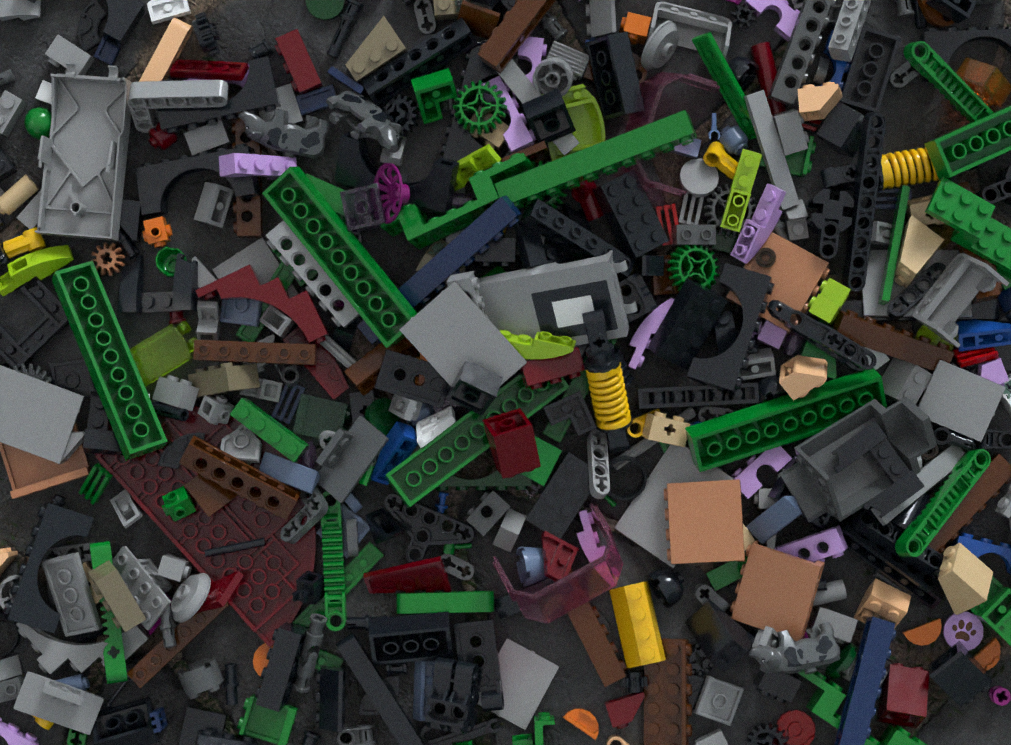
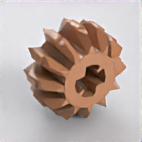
(114, 254)

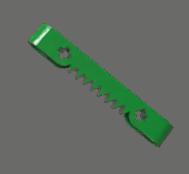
(939, 73)
(941, 507)
(334, 565)
(114, 667)

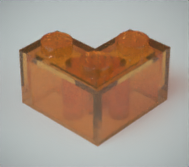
(985, 81)

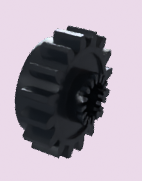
(206, 34)

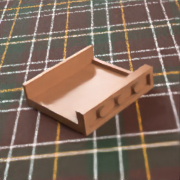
(794, 275)
(33, 473)
(704, 522)
(776, 590)

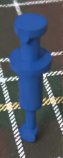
(441, 505)

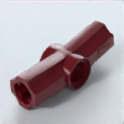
(588, 200)

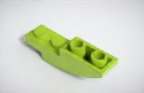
(740, 190)
(38, 263)
(542, 346)

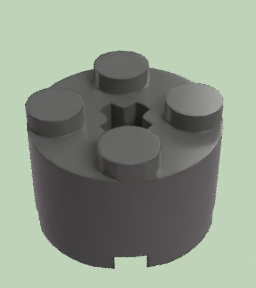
(200, 677)

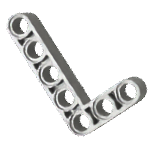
(153, 95)

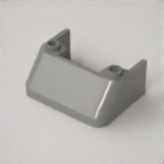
(691, 24)
(953, 293)

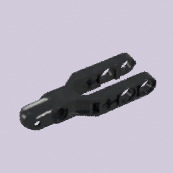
(821, 335)

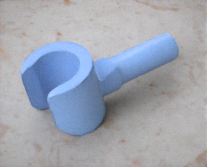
(714, 126)

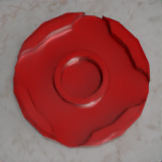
(797, 726)

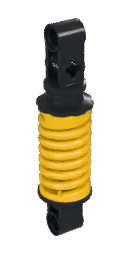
(895, 170)
(606, 383)

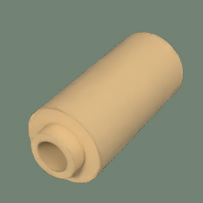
(17, 195)

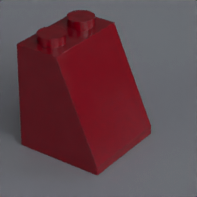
(512, 443)
(904, 696)

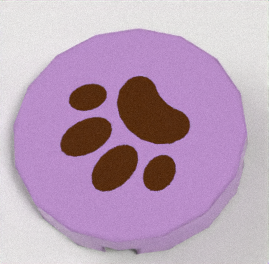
(963, 628)

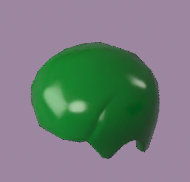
(38, 122)
(166, 260)

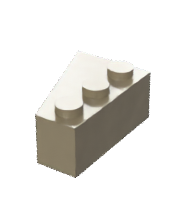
(376, 51)
(224, 379)
(116, 596)

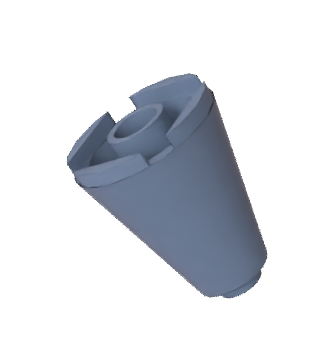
(530, 565)

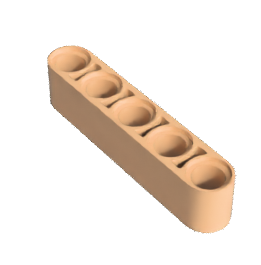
(167, 51)

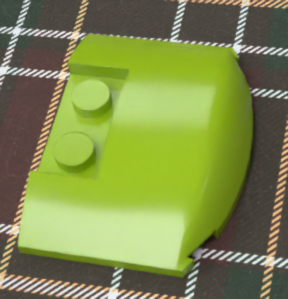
(585, 118)

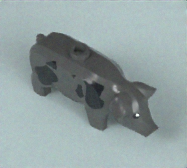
(365, 119)
(286, 136)
(799, 656)

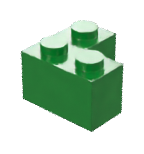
(430, 91)

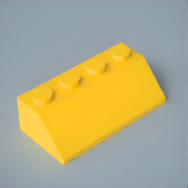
(637, 624)

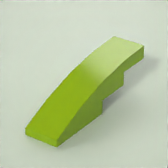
(476, 161)

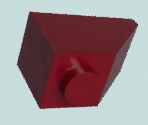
(623, 709)

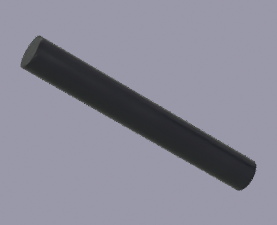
(235, 547)

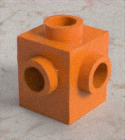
(152, 226)

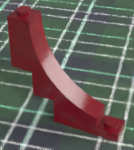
(246, 285)

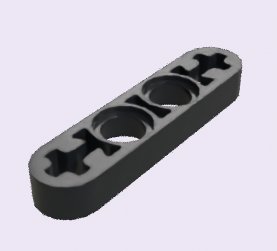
(915, 289)

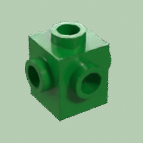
(178, 504)

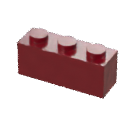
(298, 62)
(551, 370)

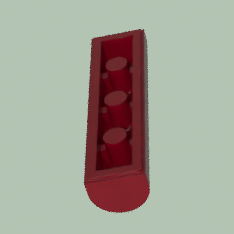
(766, 74)

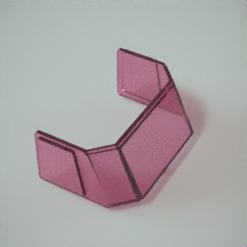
(651, 93)
(574, 588)

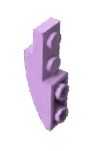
(761, 225)
(641, 338)
(588, 538)

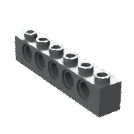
(779, 91)

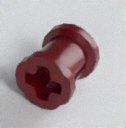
(176, 317)

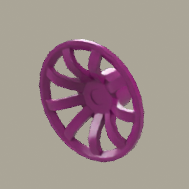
(396, 192)

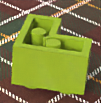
(829, 301)

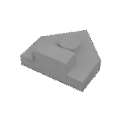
(242, 445)

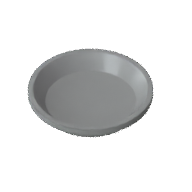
(660, 46)
(190, 596)

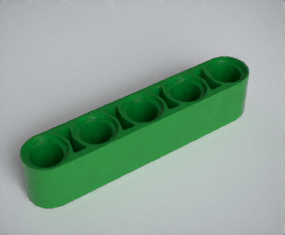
(445, 601)

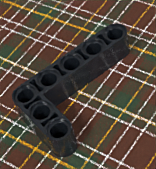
(888, 538)

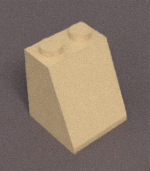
(915, 251)
(964, 578)

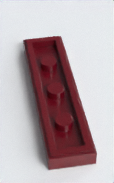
(209, 70)

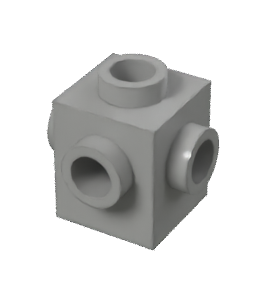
(215, 409)

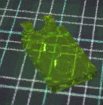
(163, 352)

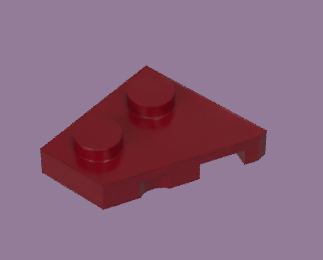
(557, 556)

